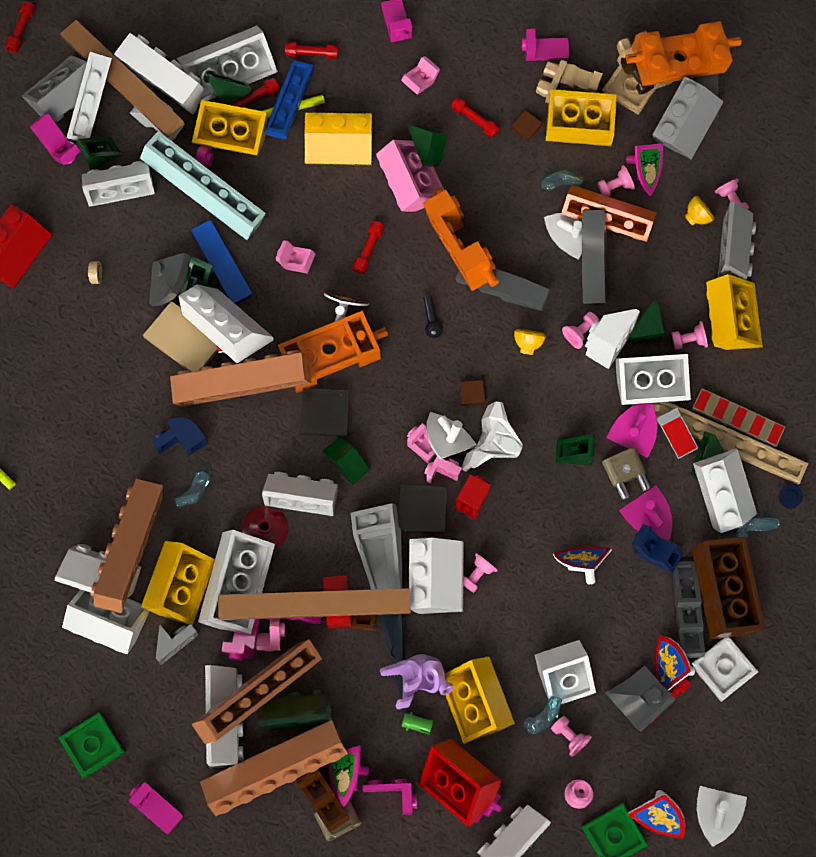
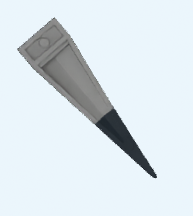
(379, 546)

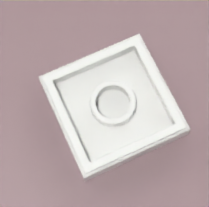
(724, 668)

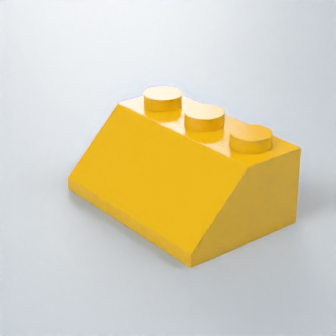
(581, 117)
(230, 127)
(338, 138)
(734, 313)
(178, 582)
(477, 700)

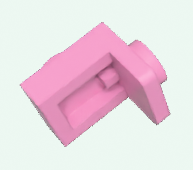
(421, 76)
(295, 258)
(419, 443)
(446, 467)
(272, 640)

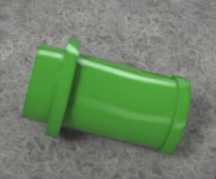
(417, 723)

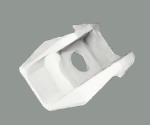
(496, 440)

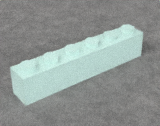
(202, 185)

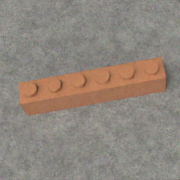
(241, 379)
(128, 545)
(256, 692)
(273, 768)

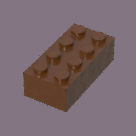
(728, 588)

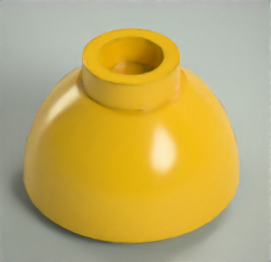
(698, 212)
(528, 340)

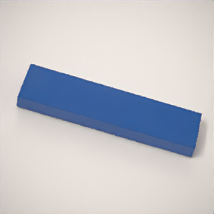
(289, 99)
(222, 262)

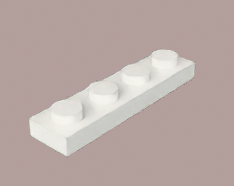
(89, 96)

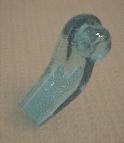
(561, 178)
(195, 492)
(757, 524)
(545, 718)

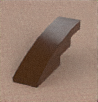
(323, 800)

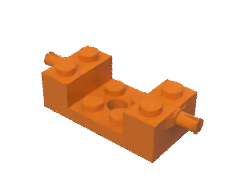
(704, 54)
(472, 261)
(352, 342)

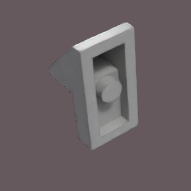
(168, 647)

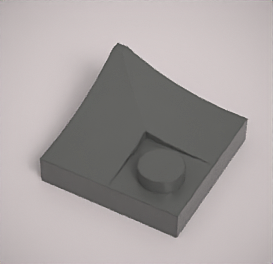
(168, 278)
(641, 698)

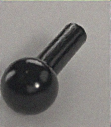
(433, 328)

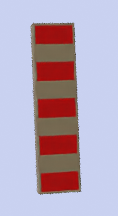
(738, 418)

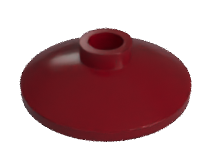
(273, 517)

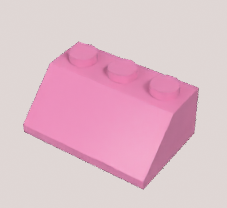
(407, 176)

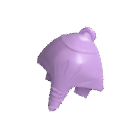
(418, 673)

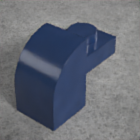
(181, 431)
(656, 550)

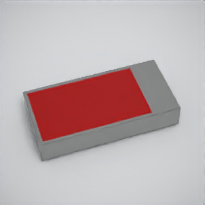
(677, 433)

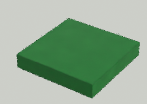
(91, 745)
(614, 834)

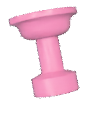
(624, 179)
(729, 190)
(575, 334)
(698, 336)
(482, 567)
(577, 742)
(578, 793)

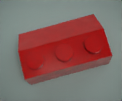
(20, 244)
(459, 781)

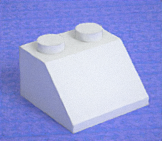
(566, 672)

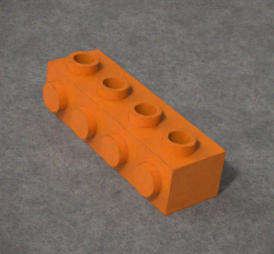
(620, 216)

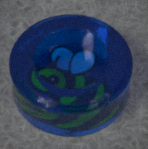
(790, 496)

